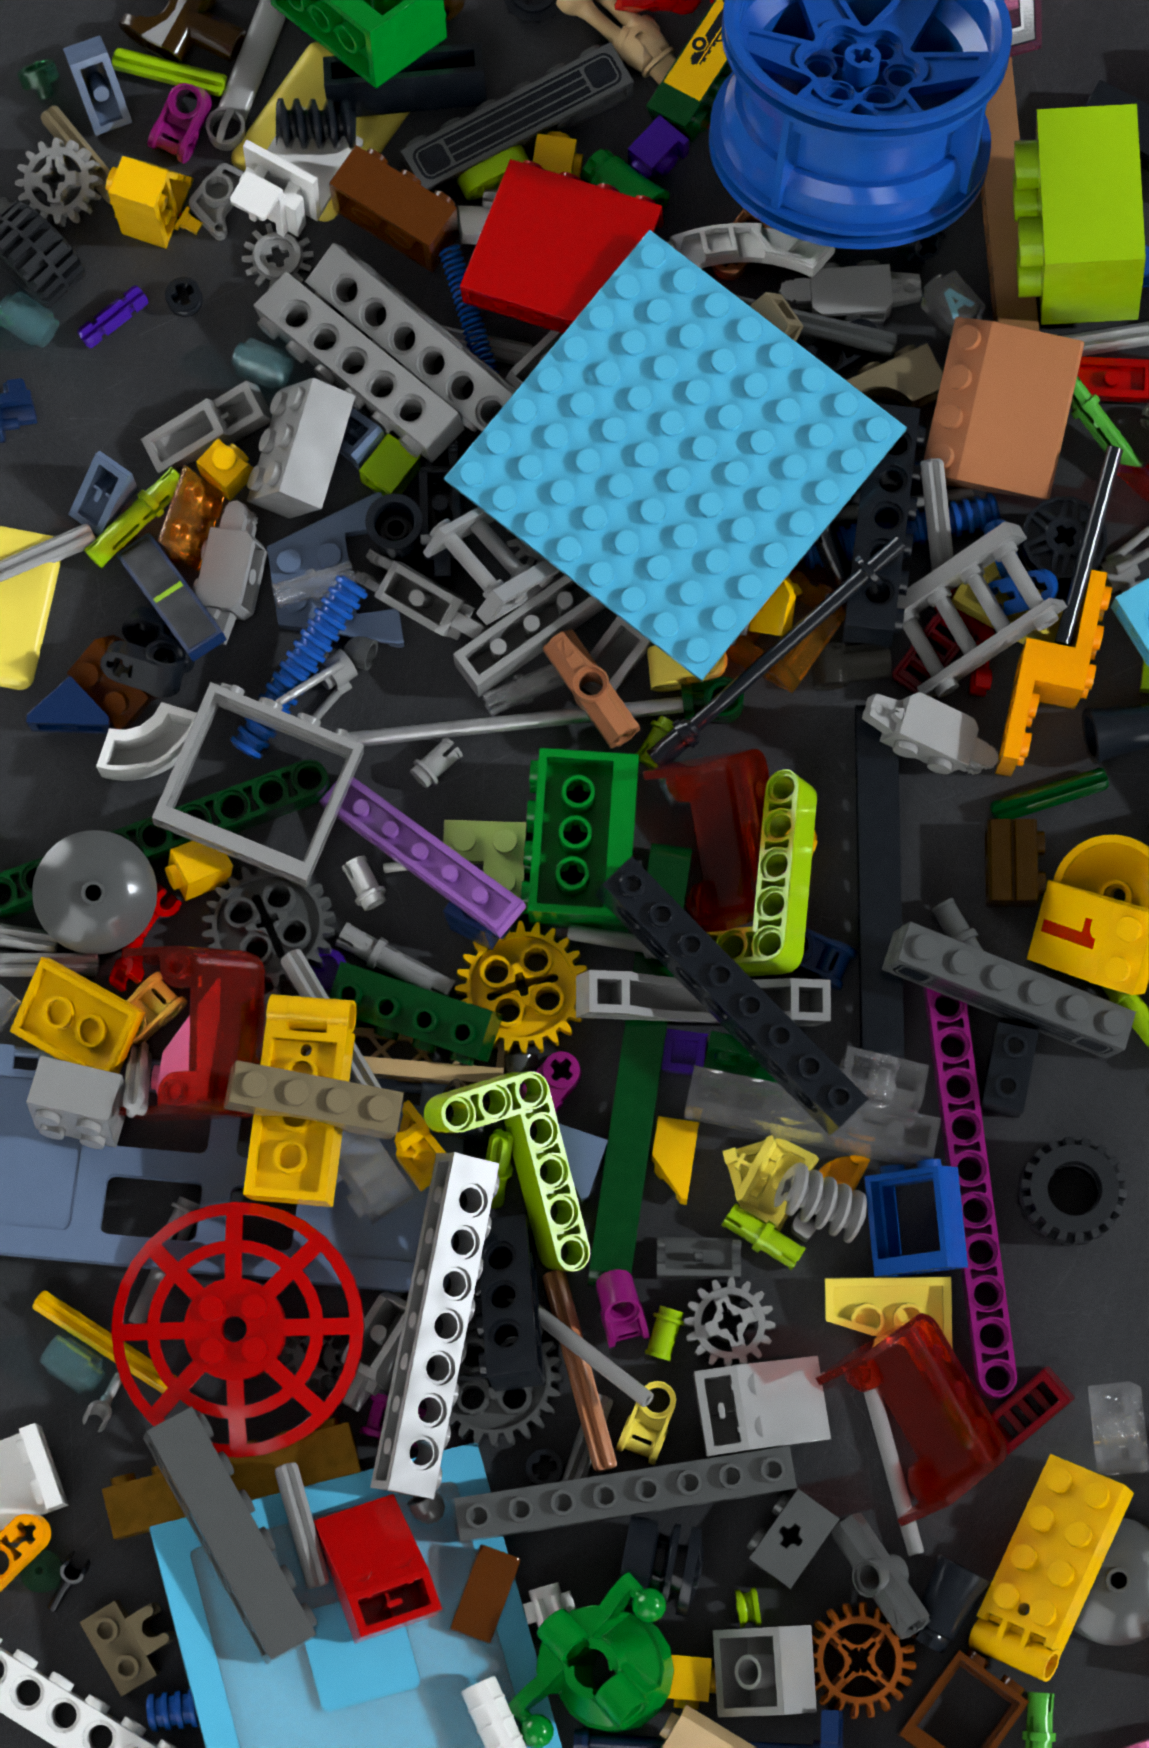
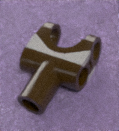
(184, 25)

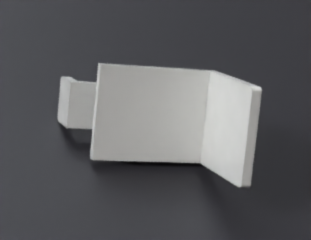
(288, 182)

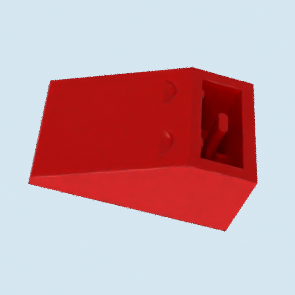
(376, 1568)

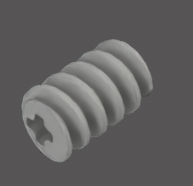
(822, 1198)

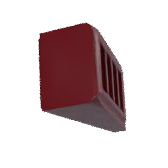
(907, 680)
(1054, 1384)

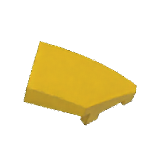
(778, 611)
(416, 1147)
(674, 1153)

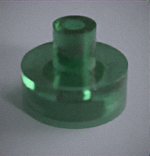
(38, 77)
(50, 1577)

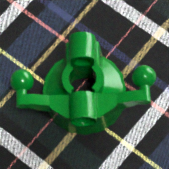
(633, 1652)

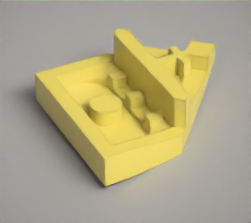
(758, 1171)

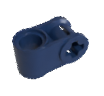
(819, 955)

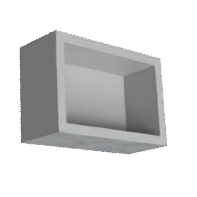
(300, 448)

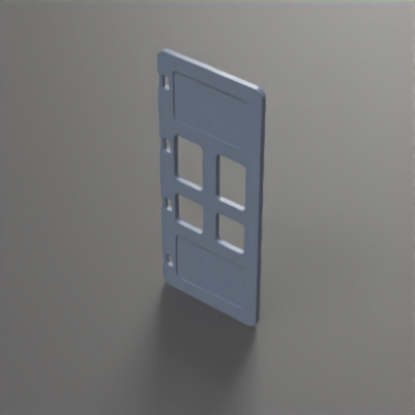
(59, 1187)

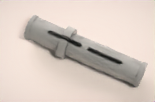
(381, 955)

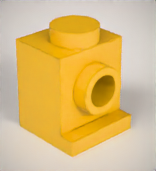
(225, 468)

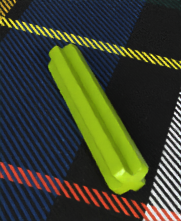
(168, 71)

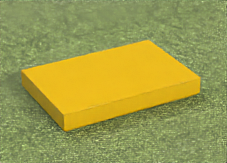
(76, 1018)

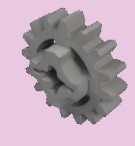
(75, 183)
(747, 1317)

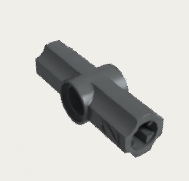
(880, 1576)

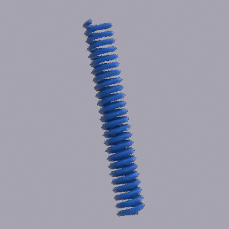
(467, 309)

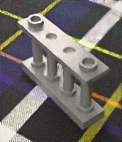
(968, 568)
(499, 596)

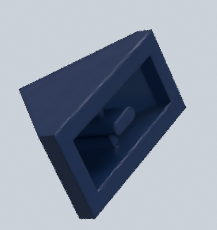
(68, 711)

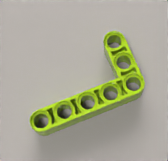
(778, 889)
(527, 1155)

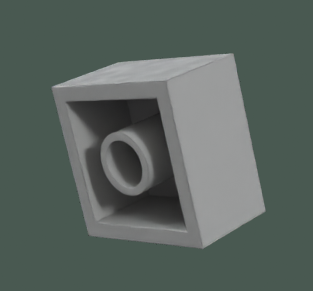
(76, 1102)
(764, 1671)

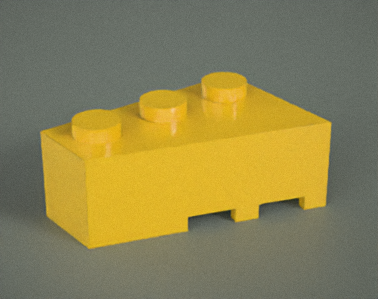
(147, 199)

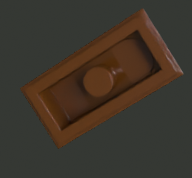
(484, 1593)

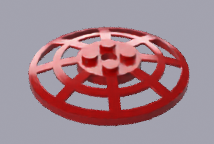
(263, 1319)

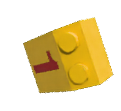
(1093, 938)

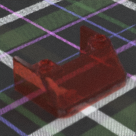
(727, 818)
(223, 1026)
(934, 1408)

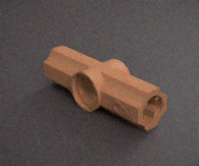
(605, 707)

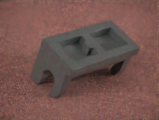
(698, 1258)

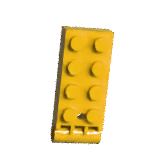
(292, 1156)
(1049, 1567)

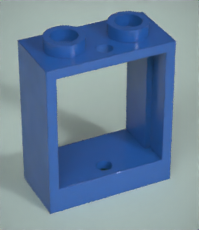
(885, 1224)

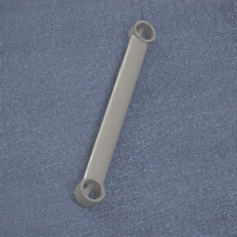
(246, 75)

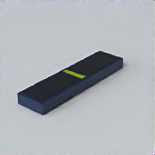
(171, 597)

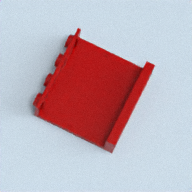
(552, 244)

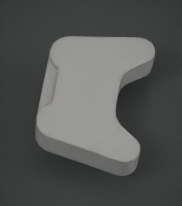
(212, 199)

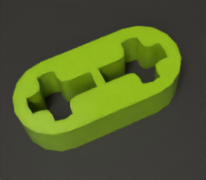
(488, 173)

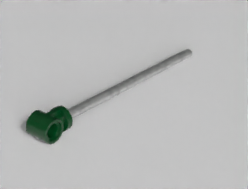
(693, 699)

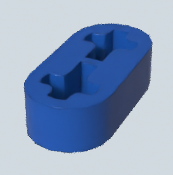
(1018, 604)

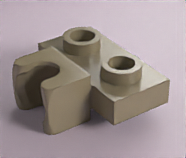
(126, 1643)

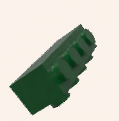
(418, 1013)

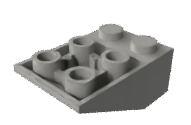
(761, 1406)

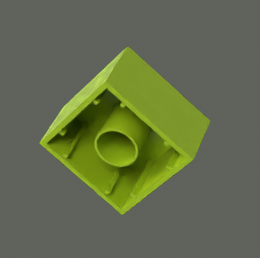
(1081, 214)

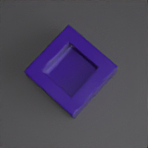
(683, 1051)

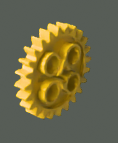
(533, 1023)

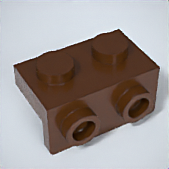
(117, 700)

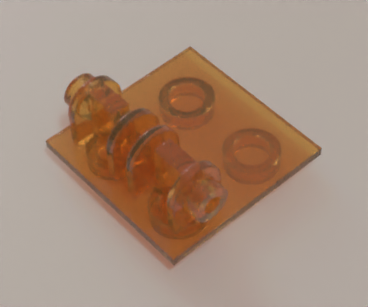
(189, 518)

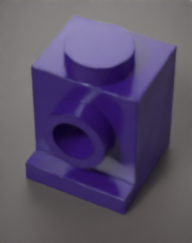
(657, 149)

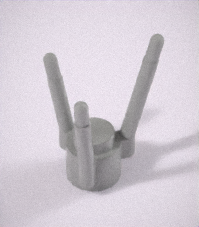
(1123, 568)
(335, 673)

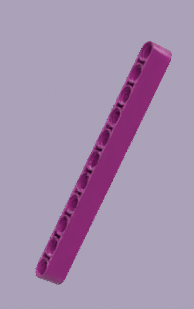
(976, 1191)

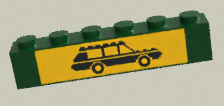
(694, 78)

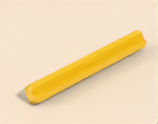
(96, 1337)

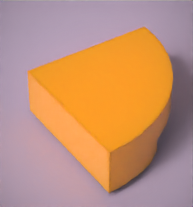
(846, 1169)

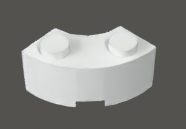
(146, 748)

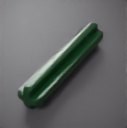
(1050, 795)

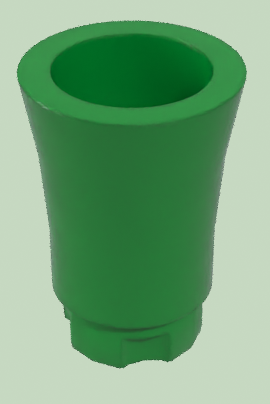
(614, 171)

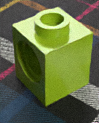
(389, 467)

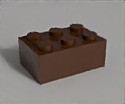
(394, 207)

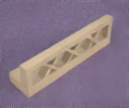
(425, 1071)

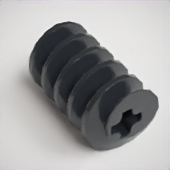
(315, 124)

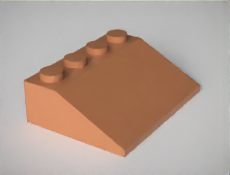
(1003, 407)

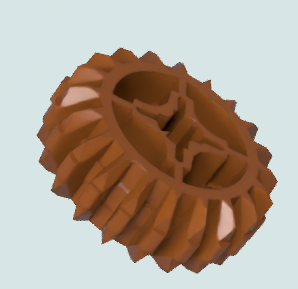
(886, 1685)

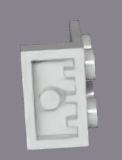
(28, 1476)

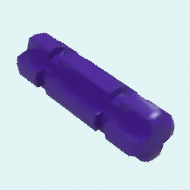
(112, 316)

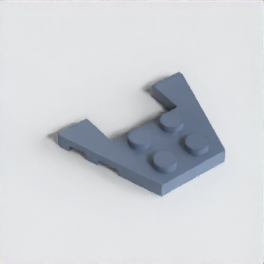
(322, 547)

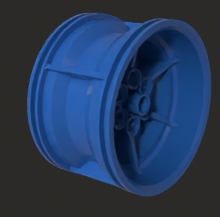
(854, 149)

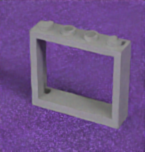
(269, 714)

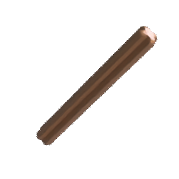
(581, 1376)

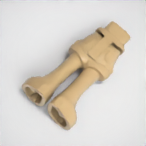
(637, 42)

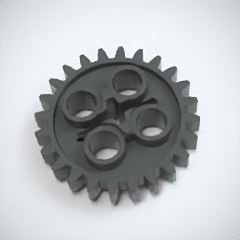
(303, 913)
(493, 1416)

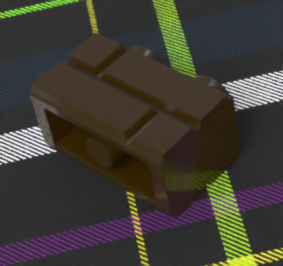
(1013, 863)

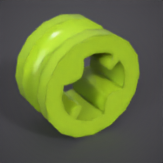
(747, 1607)

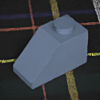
(97, 85)

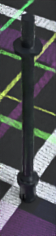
(688, 730)

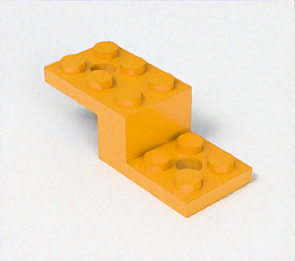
(1053, 674)

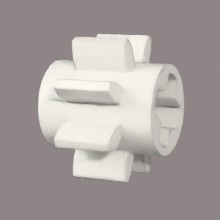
(545, 1602)

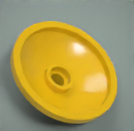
(1108, 865)

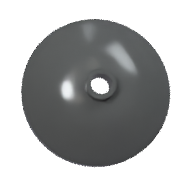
(125, 884)
(1122, 1614)

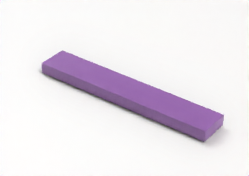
(428, 858)

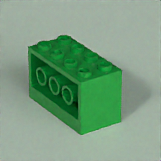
(370, 35)
(602, 821)

